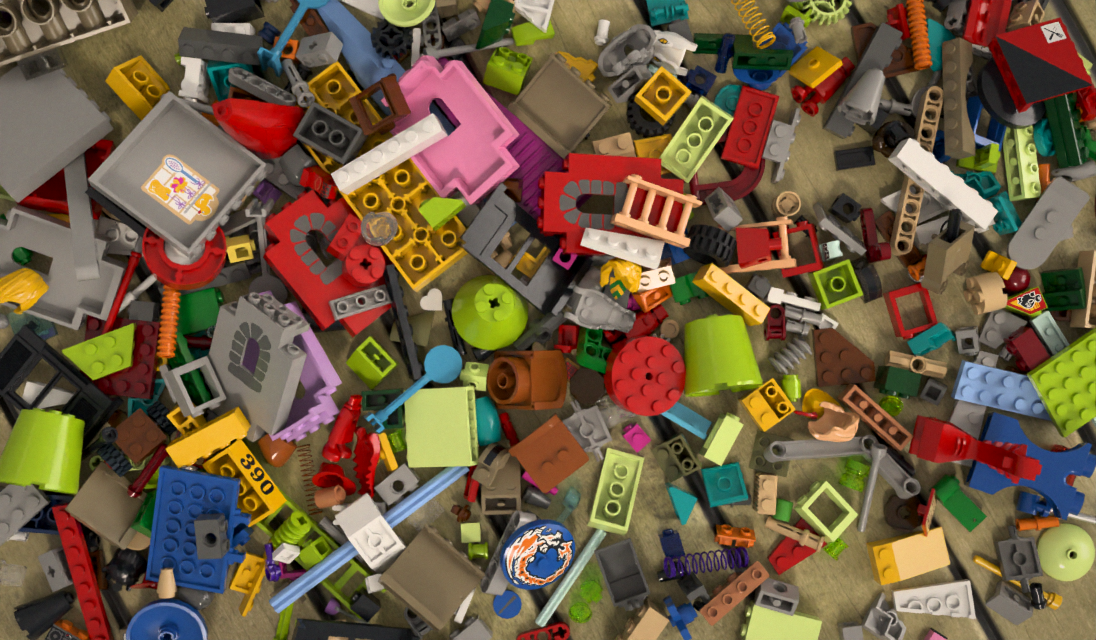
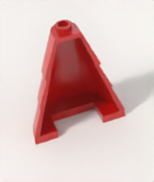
(259, 126)

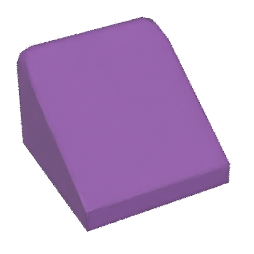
(266, 190)

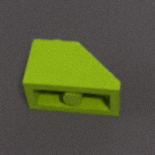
(440, 210)

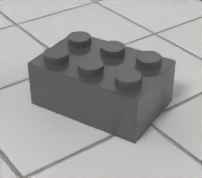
(330, 134)

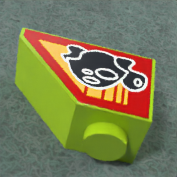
(1027, 302)

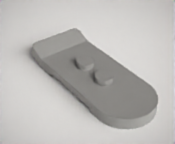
(1046, 223)

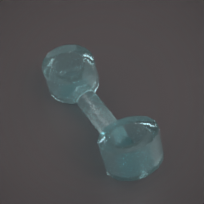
(571, 501)

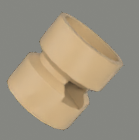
(786, 204)

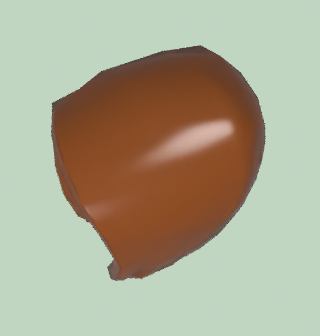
(277, 451)

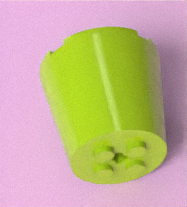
(719, 356)
(44, 451)

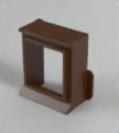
(394, 99)

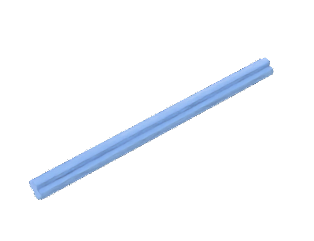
(348, 551)

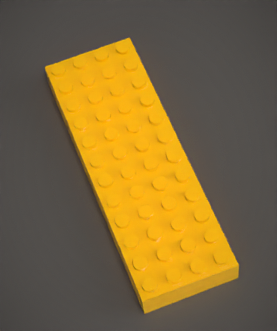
(416, 248)

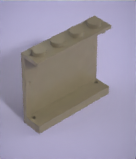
(432, 577)

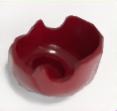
(1017, 282)

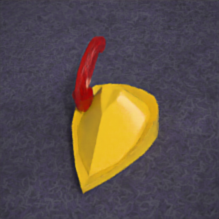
(811, 403)

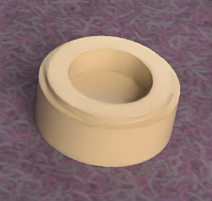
(669, 328)

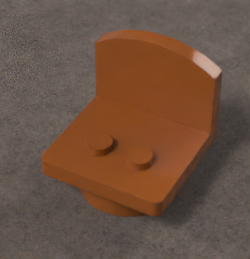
(528, 380)
(549, 453)

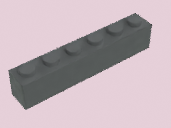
(876, 55)

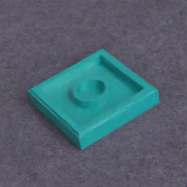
(724, 484)

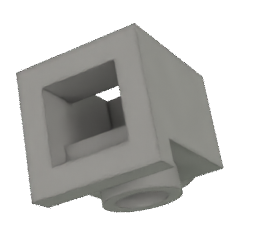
(965, 348)

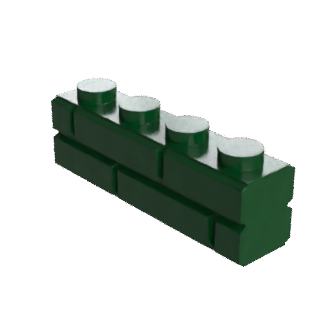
(1066, 130)

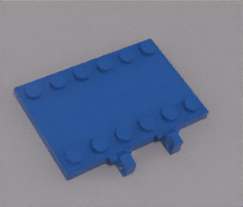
(179, 501)

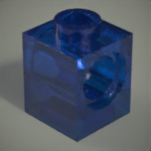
(708, 77)
(671, 543)

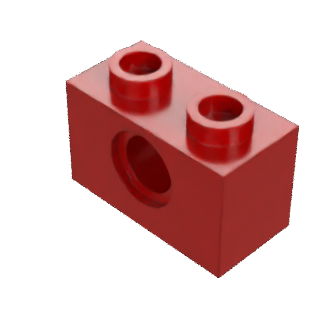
(345, 237)

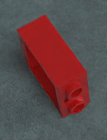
(818, 265)
(894, 314)

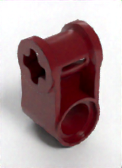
(775, 324)

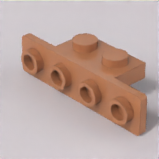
(733, 592)

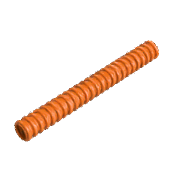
(919, 34)
(168, 322)

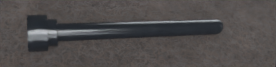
(106, 436)

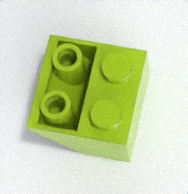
(507, 70)
(372, 362)

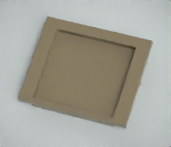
(106, 506)

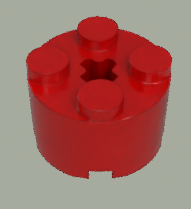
(371, 258)

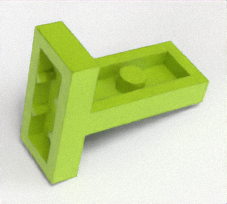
(984, 160)

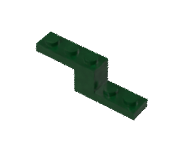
(744, 54)

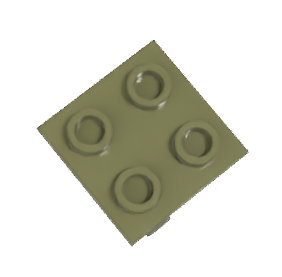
(758, 460)

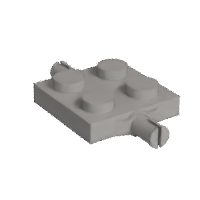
(588, 428)

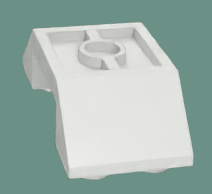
(370, 533)

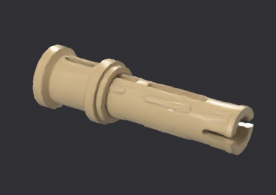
(804, 537)

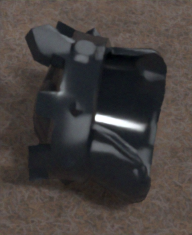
(125, 568)

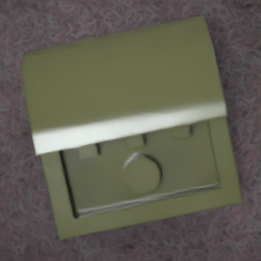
(676, 457)

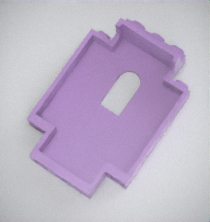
(317, 378)

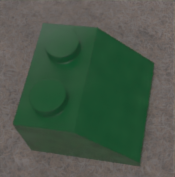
(496, 23)

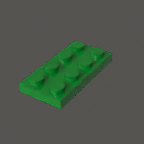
(192, 380)

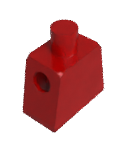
(755, 246)

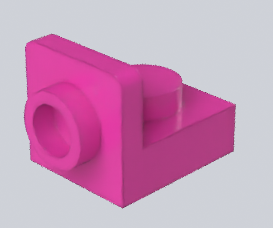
(635, 436)

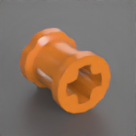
(917, 270)

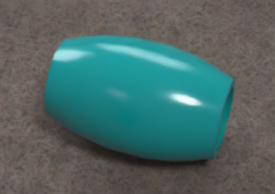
(487, 421)

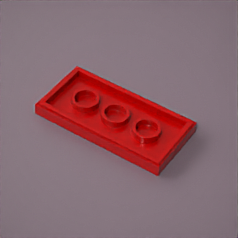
(750, 127)

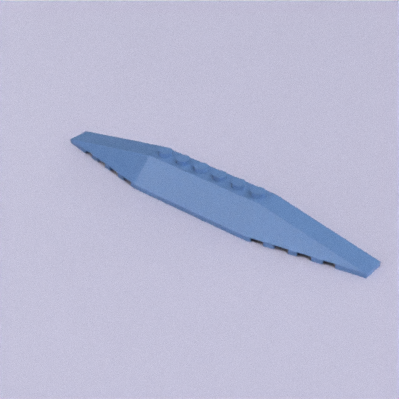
(362, 57)

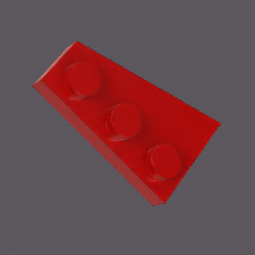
(790, 552)

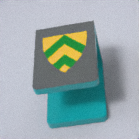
(617, 291)

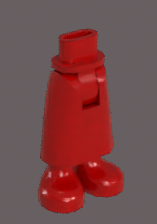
(824, 90)
(643, 325)
(343, 430)

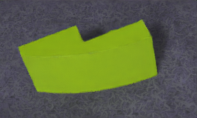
(527, 33)

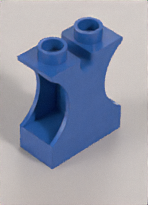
(1055, 467)

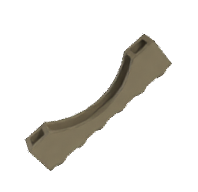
(958, 133)

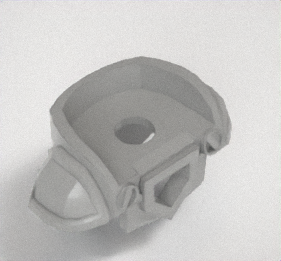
(614, 60)

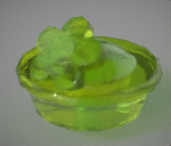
(892, 405)
(580, 613)

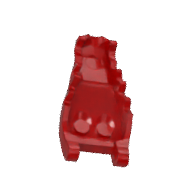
(367, 459)

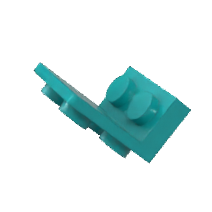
(1006, 218)

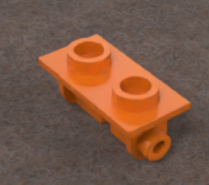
(743, 536)

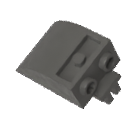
(623, 574)

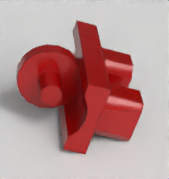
(897, 19)
(1087, 103)

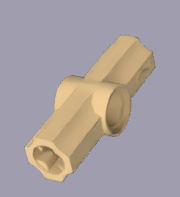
(926, 366)

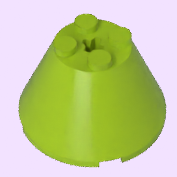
(480, 323)

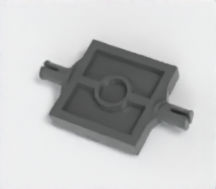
(1018, 559)

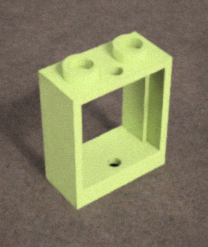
(721, 438)
(839, 524)

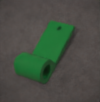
(957, 503)

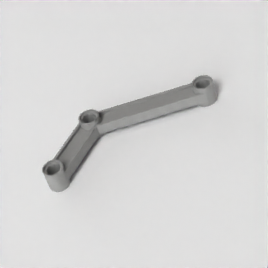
(855, 447)

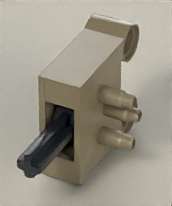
(947, 253)

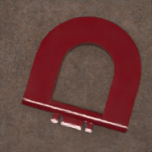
(735, 188)

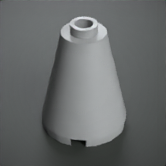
(864, 98)

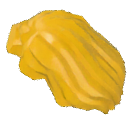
(624, 270)
(22, 287)

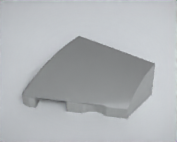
(883, 620)

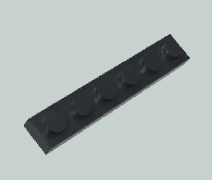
(400, 315)

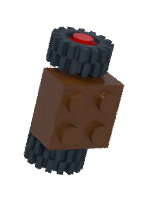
(138, 438)

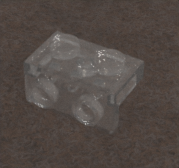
(612, 413)

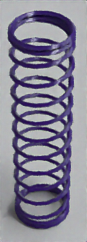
(673, 569)

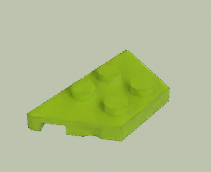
(104, 353)

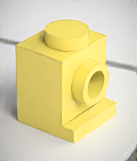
(240, 248)

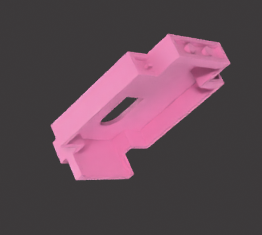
(475, 153)

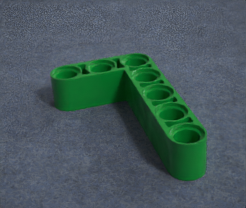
(589, 350)

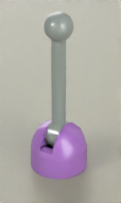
(333, 608)

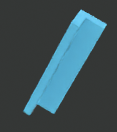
(688, 419)

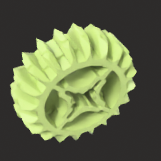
(830, 14)

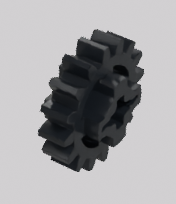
(391, 39)

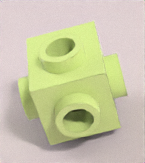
(475, 375)

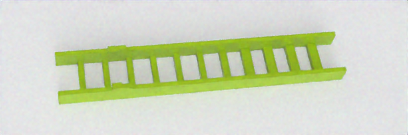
(333, 588)

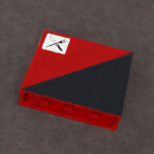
(1039, 63)

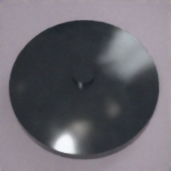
(999, 103)

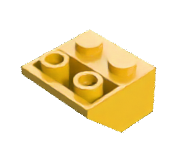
(766, 405)

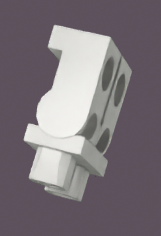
(196, 81)

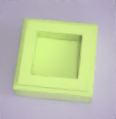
(470, 532)

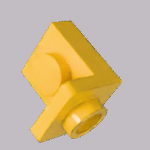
(997, 263)

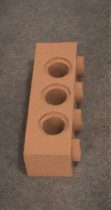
(875, 417)

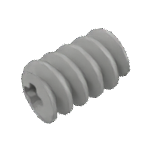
(790, 355)

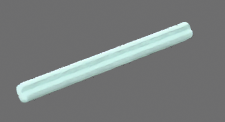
(570, 577)

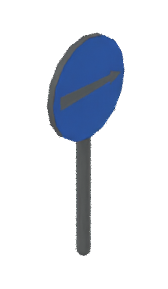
(507, 605)

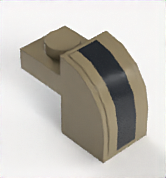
(490, 461)

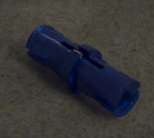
(724, 53)

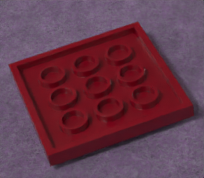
(140, 378)

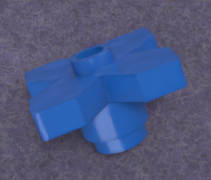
(680, 616)

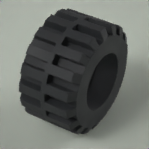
(643, 126)
(710, 245)

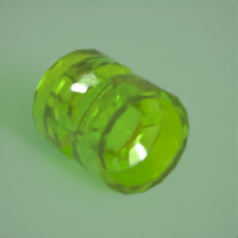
(860, 470)

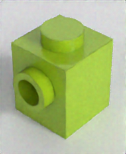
(314, 551)

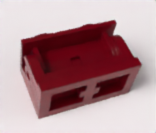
(1026, 349)

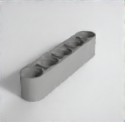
(494, 579)

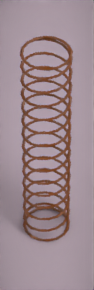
(318, 512)

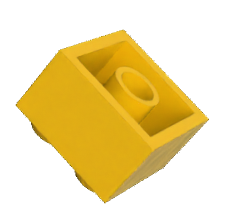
(662, 95)

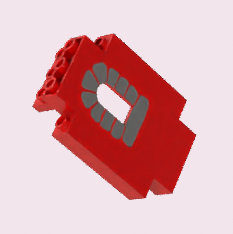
(599, 176)
(303, 270)

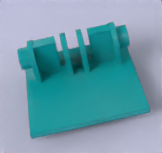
(666, 11)

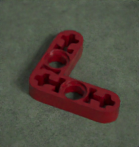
(875, 251)

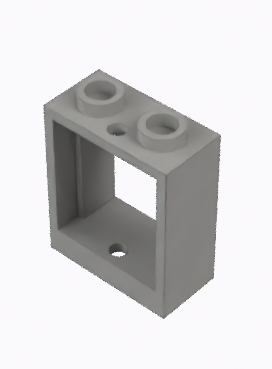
(181, 394)

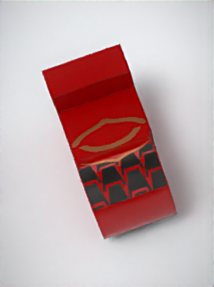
(319, 181)

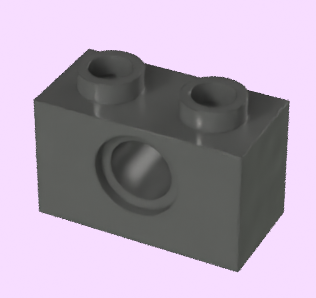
(207, 546)

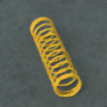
(764, 37)

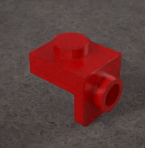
(567, 338)

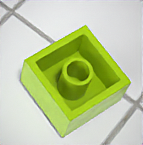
(835, 284)

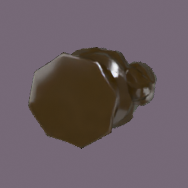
(884, 143)
(587, 385)

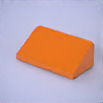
(651, 298)

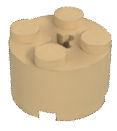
(985, 293)

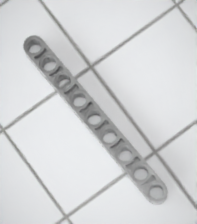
(81, 220)

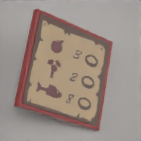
(927, 512)

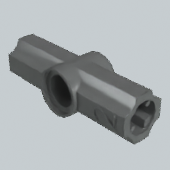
(540, 331)

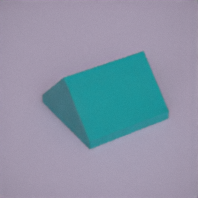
(682, 502)

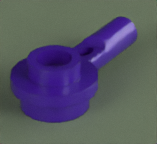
(272, 570)

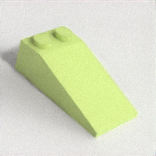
(695, 139)
(616, 492)

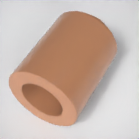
(330, 496)

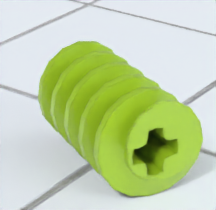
(292, 529)

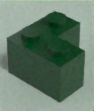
(897, 380)
(379, 400)

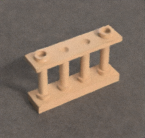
(642, 225)
(784, 260)

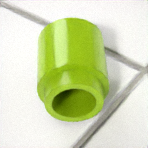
(791, 387)

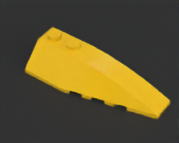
(137, 85)

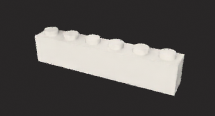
(389, 154)
(942, 183)

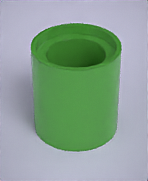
(783, 509)

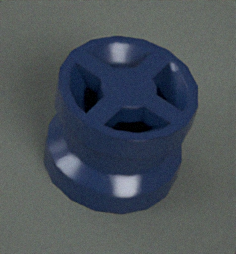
(269, 33)

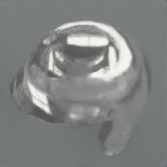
(378, 228)

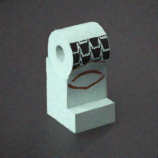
(830, 250)

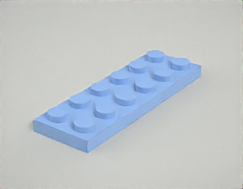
(998, 389)

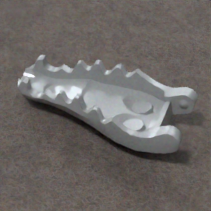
(598, 311)

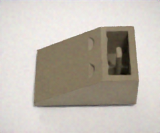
(505, 490)

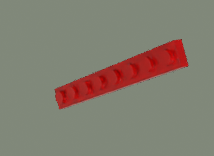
(82, 574)

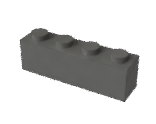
(219, 45)

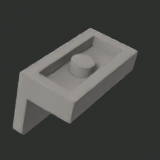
(1010, 603)

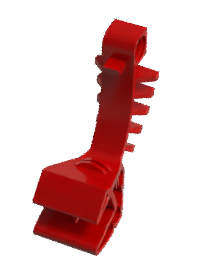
(945, 442)

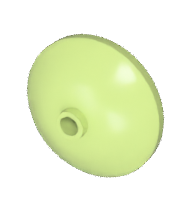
(400, 14)
(1054, 551)

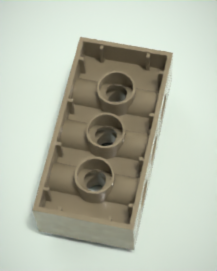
(66, 21)

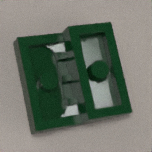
(1064, 289)

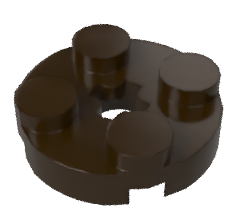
(894, 518)

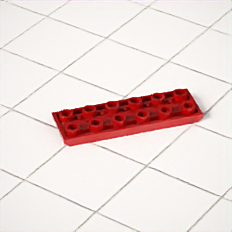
(985, 20)

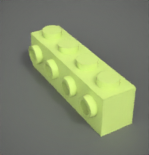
(1021, 164)

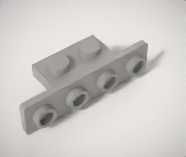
(778, 143)

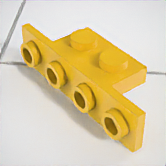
(248, 579)

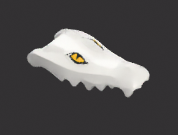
(670, 51)

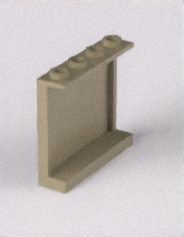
(560, 105)

